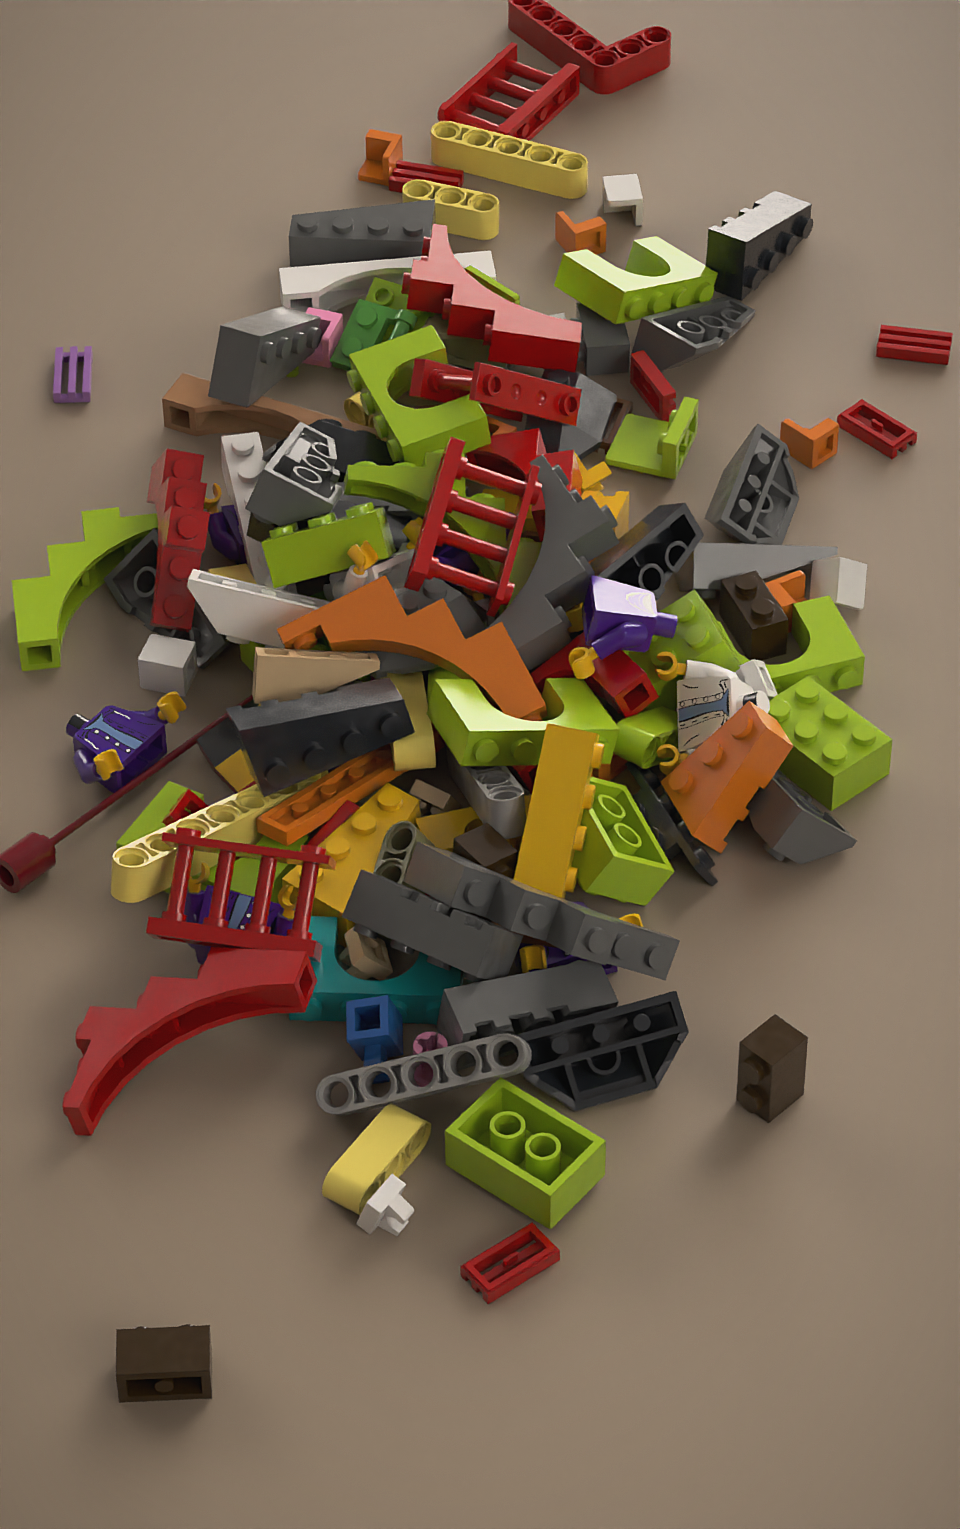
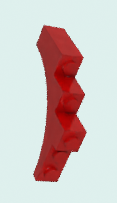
(475, 312)
(182, 534)
(172, 1010)

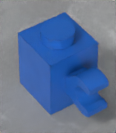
(374, 1031)

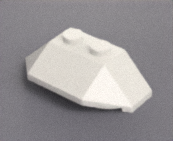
(247, 609)

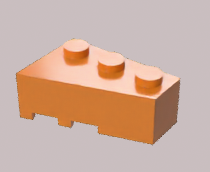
(726, 772)

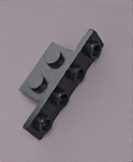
(669, 832)

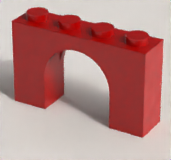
(614, 680)

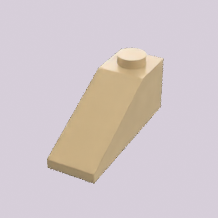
(292, 672)

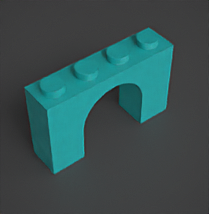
(414, 993)

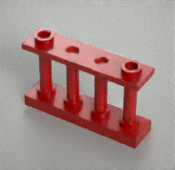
(521, 122)
(498, 391)
(436, 533)
(215, 930)

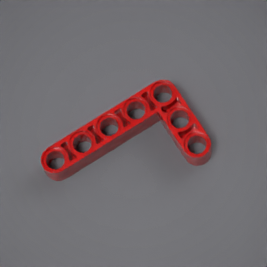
(601, 66)

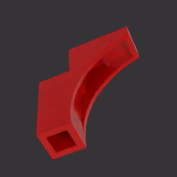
(511, 456)

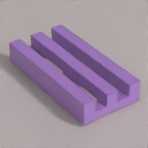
(72, 357)

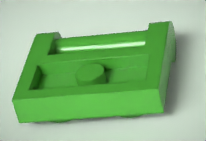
(367, 328)

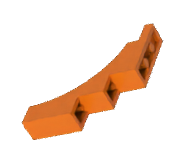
(376, 621)

